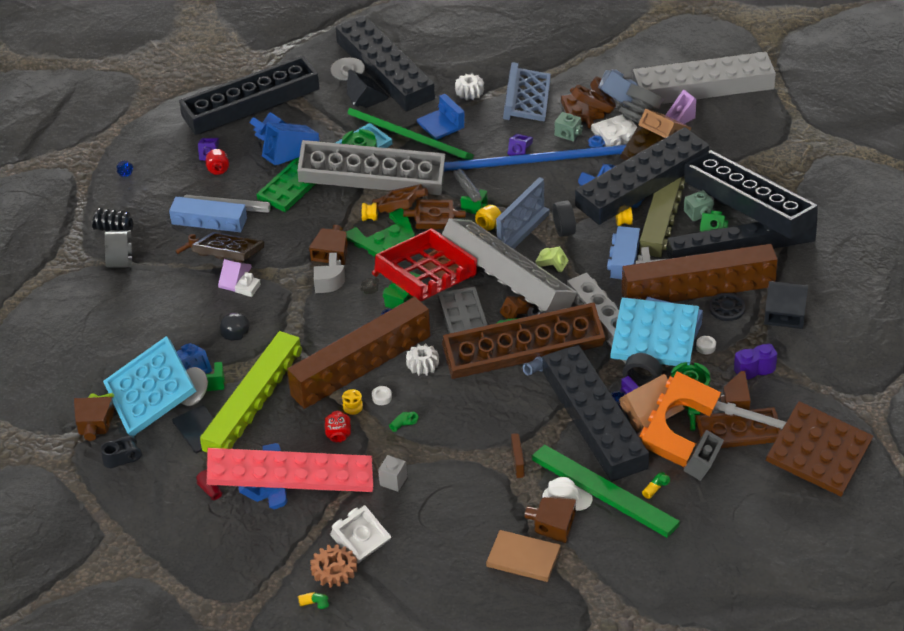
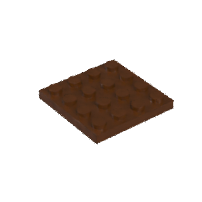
(819, 448)

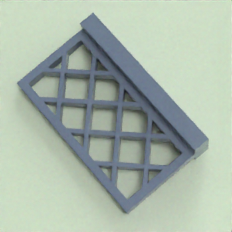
(512, 100)
(522, 215)

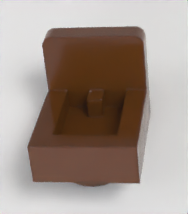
(513, 306)

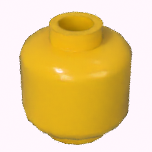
(487, 217)

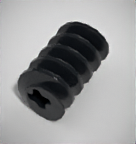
(112, 222)

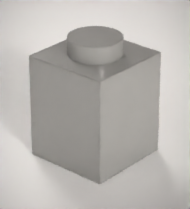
(392, 473)

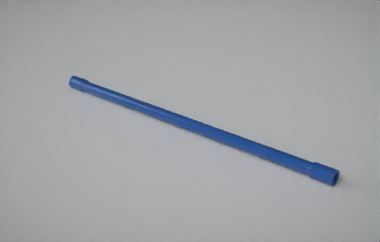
(532, 158)

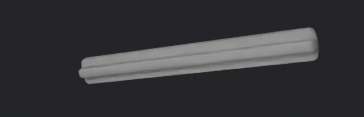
(255, 206)

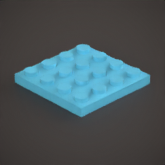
(656, 330)
(149, 386)

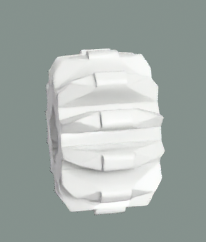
(469, 86)
(422, 359)

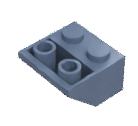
(615, 85)

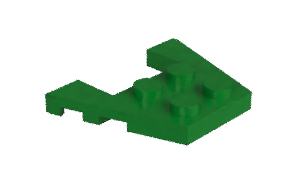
(386, 238)

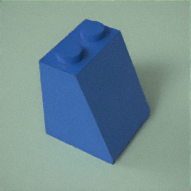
(285, 140)

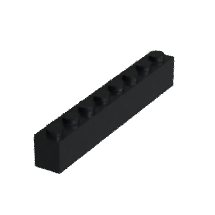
(733, 238)

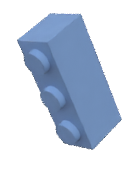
(624, 250)

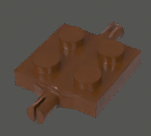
(580, 109)
(400, 198)
(433, 213)

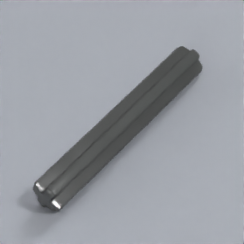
(467, 185)

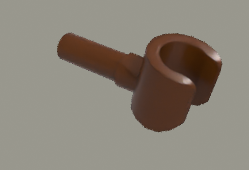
(191, 239)

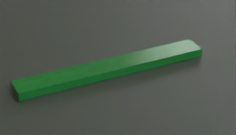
(411, 134)
(606, 491)

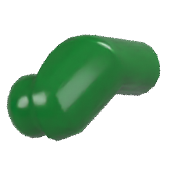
(404, 419)

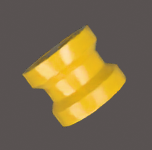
(369, 212)
(624, 217)
(352, 402)

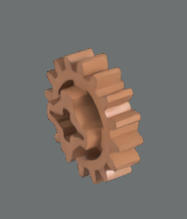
(333, 565)

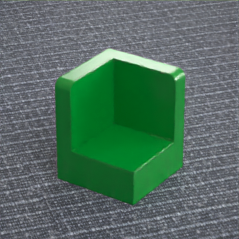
(472, 207)
(216, 380)

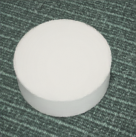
(706, 345)
(381, 395)

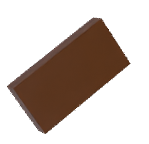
(517, 455)

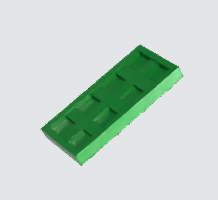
(285, 189)

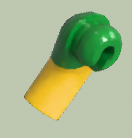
(659, 480)
(310, 598)

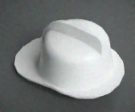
(565, 488)

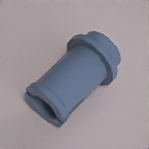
(533, 366)

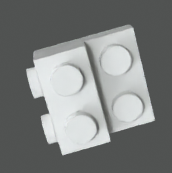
(614, 130)
(360, 533)

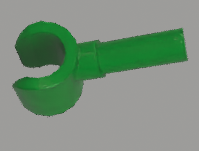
(692, 413)

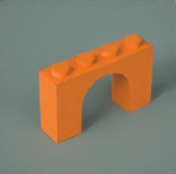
(680, 391)

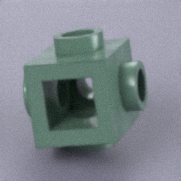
(568, 126)
(697, 204)

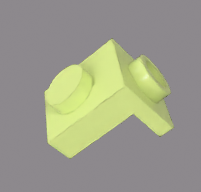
(552, 256)

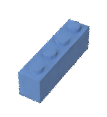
(208, 214)

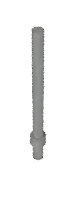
(731, 409)

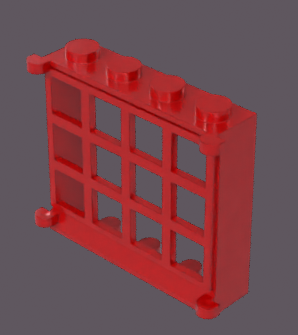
(387, 264)

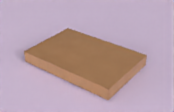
(523, 555)

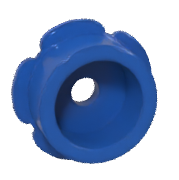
(596, 141)

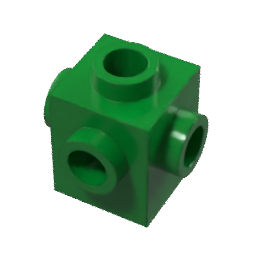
(708, 219)

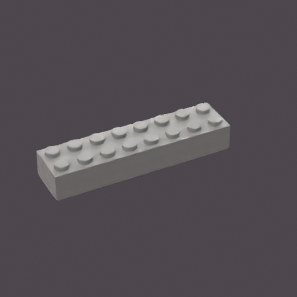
(709, 77)
(369, 167)
(510, 266)

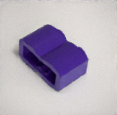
(756, 361)

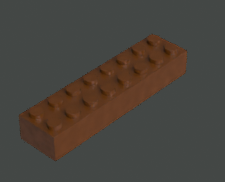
(701, 274)
(521, 340)
(359, 352)

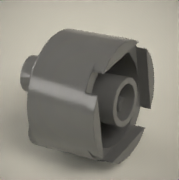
(118, 249)

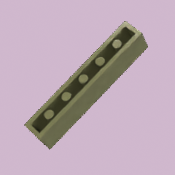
(661, 217)

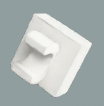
(247, 285)

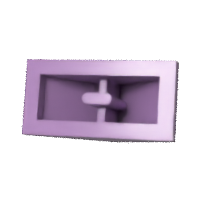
(683, 108)
(232, 273)

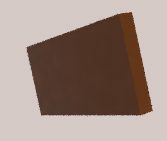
(737, 429)

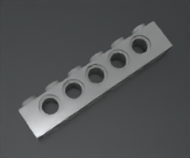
(590, 292)

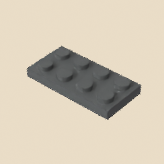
(462, 309)

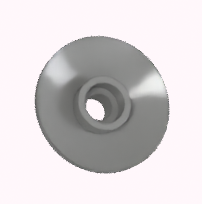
(341, 67)
(200, 383)

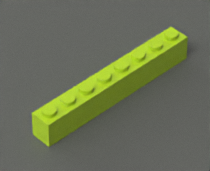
(252, 392)

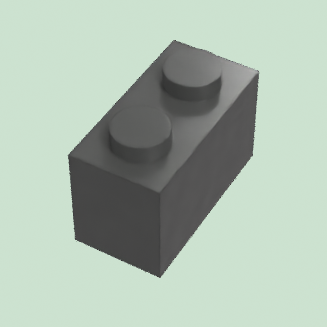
(703, 455)

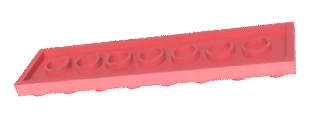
(289, 470)

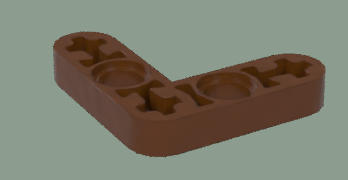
(594, 97)

